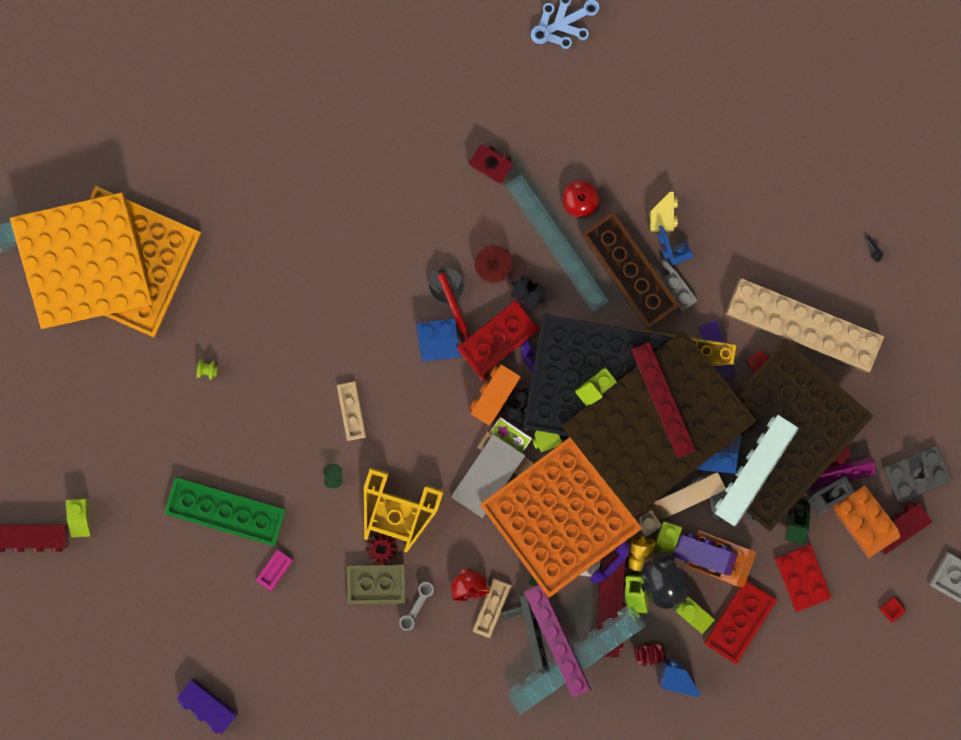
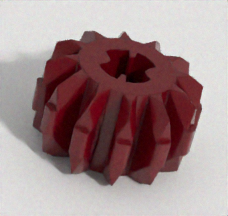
(380, 555)
(650, 653)

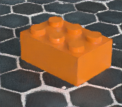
(494, 394)
(866, 521)

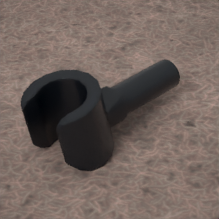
(877, 254)

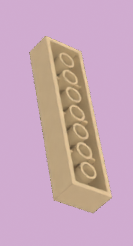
(804, 325)

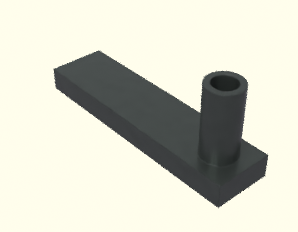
(533, 631)

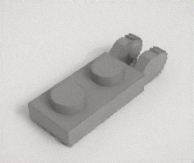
(676, 286)

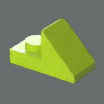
(595, 387)

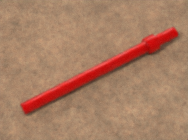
(455, 310)

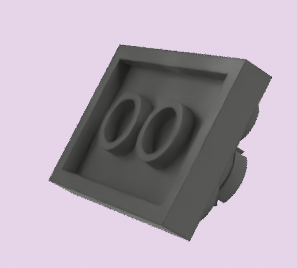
(917, 474)

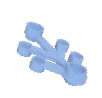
(562, 23)

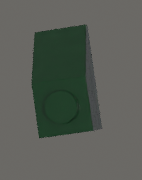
(798, 522)

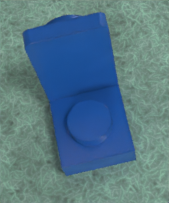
(676, 253)

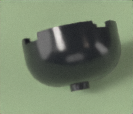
(663, 580)

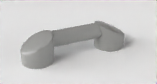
(425, 590)

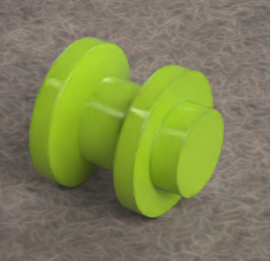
(207, 369)

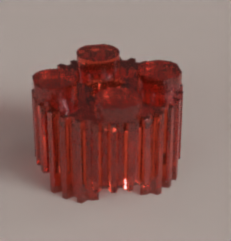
(493, 253)

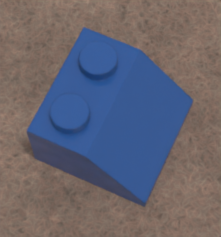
(438, 340)
(726, 459)
(676, 679)

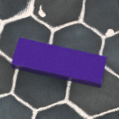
(712, 332)

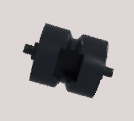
(528, 291)
(516, 405)

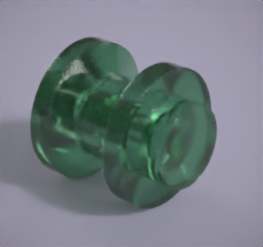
(332, 476)

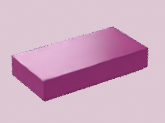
(274, 569)

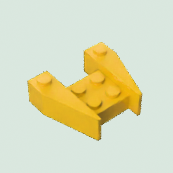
(395, 514)

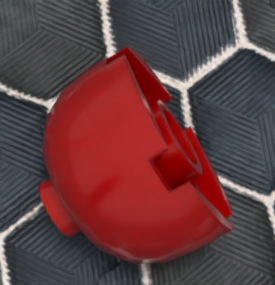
(573, 205)
(469, 585)

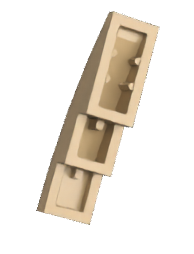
(688, 496)

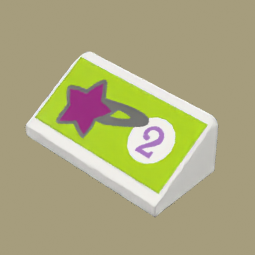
(511, 434)

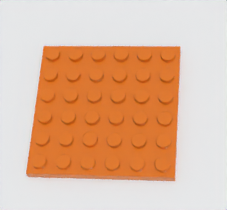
(560, 517)

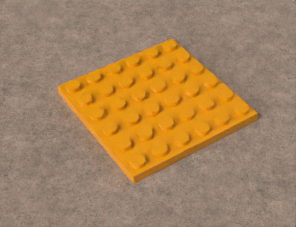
(165, 254)
(81, 260)

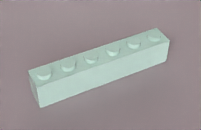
(756, 470)

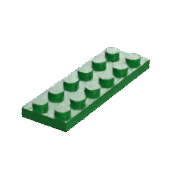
(225, 511)

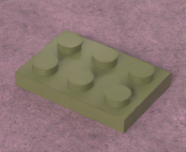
(376, 584)

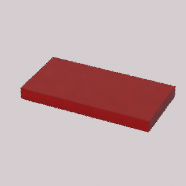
(497, 338)
(740, 622)

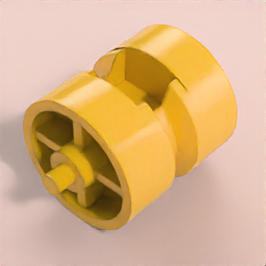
(640, 548)

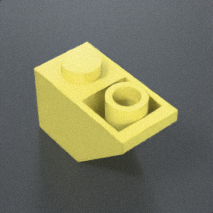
(663, 214)

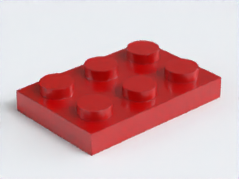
(802, 578)

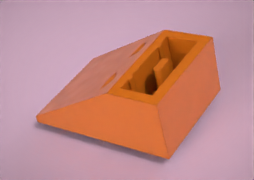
(742, 564)

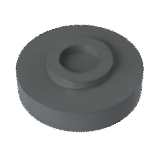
(455, 281)

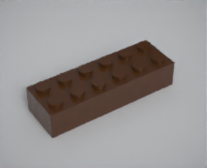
(630, 270)

